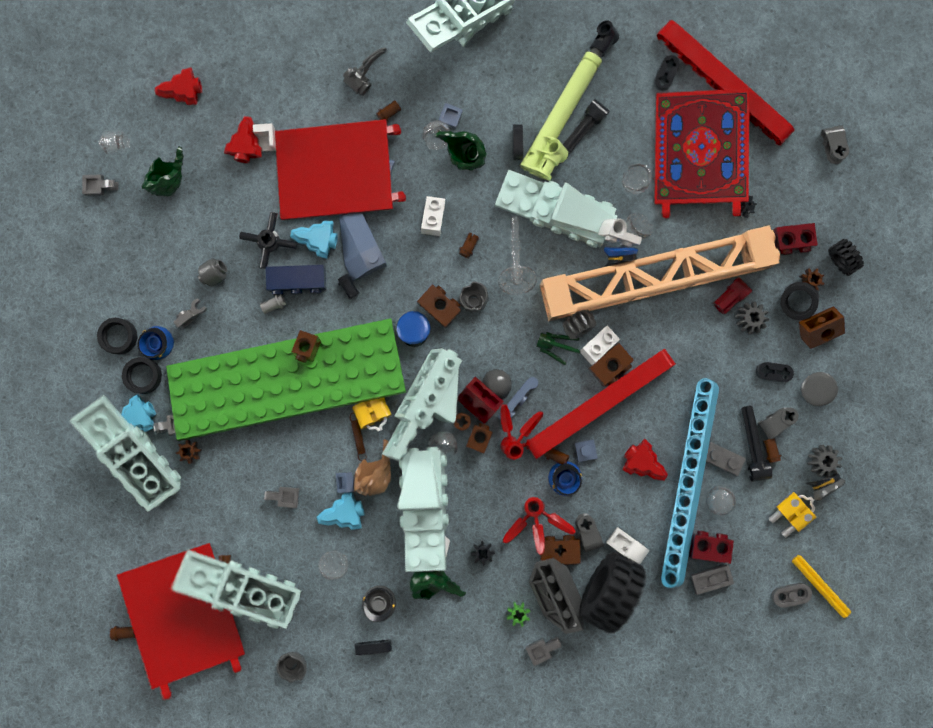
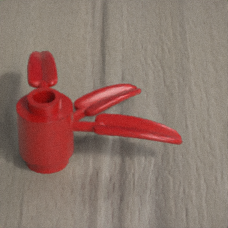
(510, 445)
(538, 532)

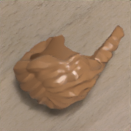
(374, 476)

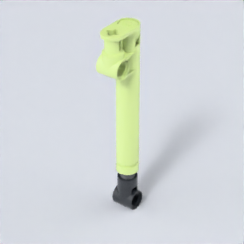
(546, 149)

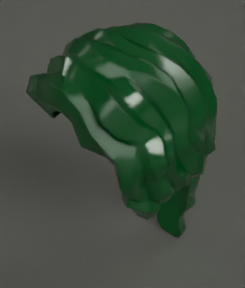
(464, 148)
(163, 176)
(428, 583)

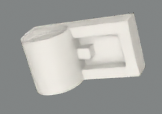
(433, 216)
(615, 231)
(599, 345)
(627, 545)

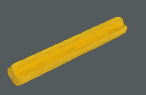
(821, 586)

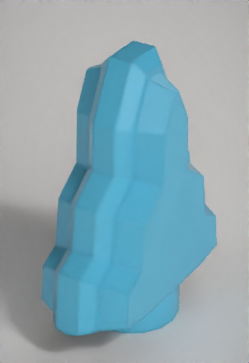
(317, 237)
(139, 413)
(344, 513)

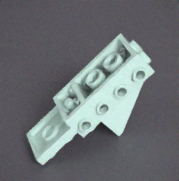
(455, 20)
(555, 207)
(429, 396)
(127, 453)
(424, 508)
(237, 589)

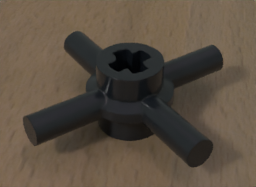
(265, 234)

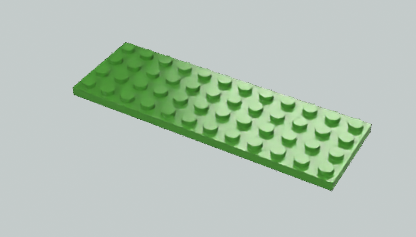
(272, 385)

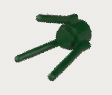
(547, 342)

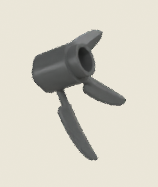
(356, 79)

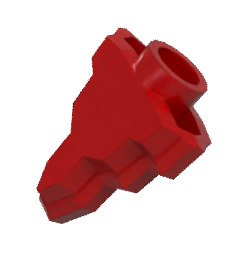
(182, 87)
(244, 143)
(643, 462)

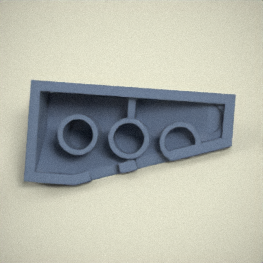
(359, 246)

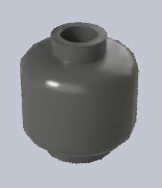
(212, 272)

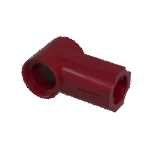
(735, 293)

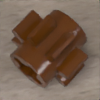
(816, 275)
(194, 450)

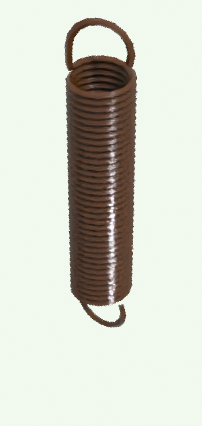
(358, 437)

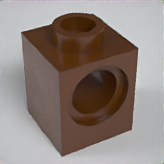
(306, 339)
(481, 447)

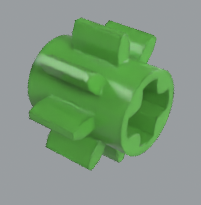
(523, 615)

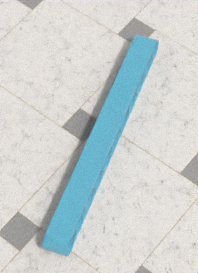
(683, 490)

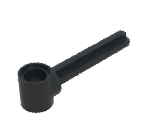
(594, 114)
(759, 468)

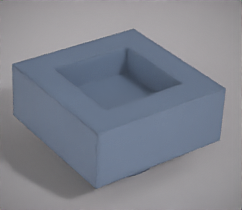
(450, 115)
(585, 450)
(344, 482)

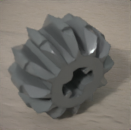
(745, 317)
(579, 324)
(830, 466)

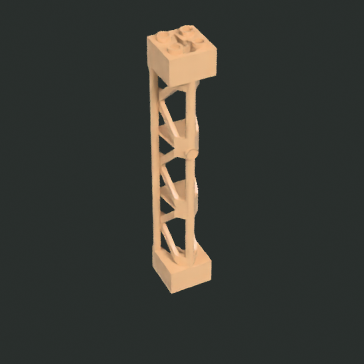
(756, 249)

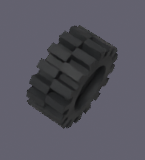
(846, 257)

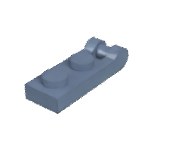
(519, 398)

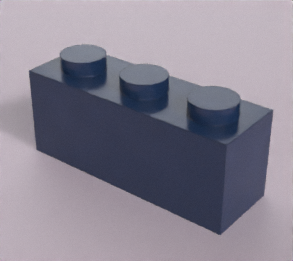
(296, 279)

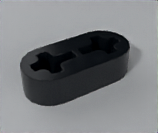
(670, 74)
(517, 141)
(774, 376)
(373, 647)

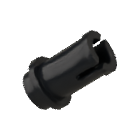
(348, 286)

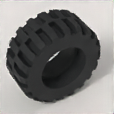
(612, 592)

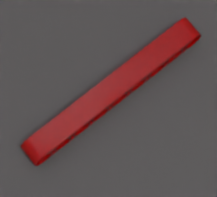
(722, 78)
(600, 403)

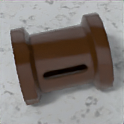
(467, 418)

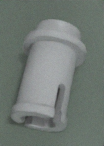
(272, 304)

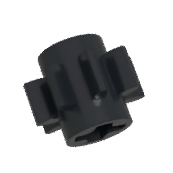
(747, 207)
(483, 558)

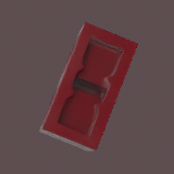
(793, 235)
(479, 400)
(710, 551)

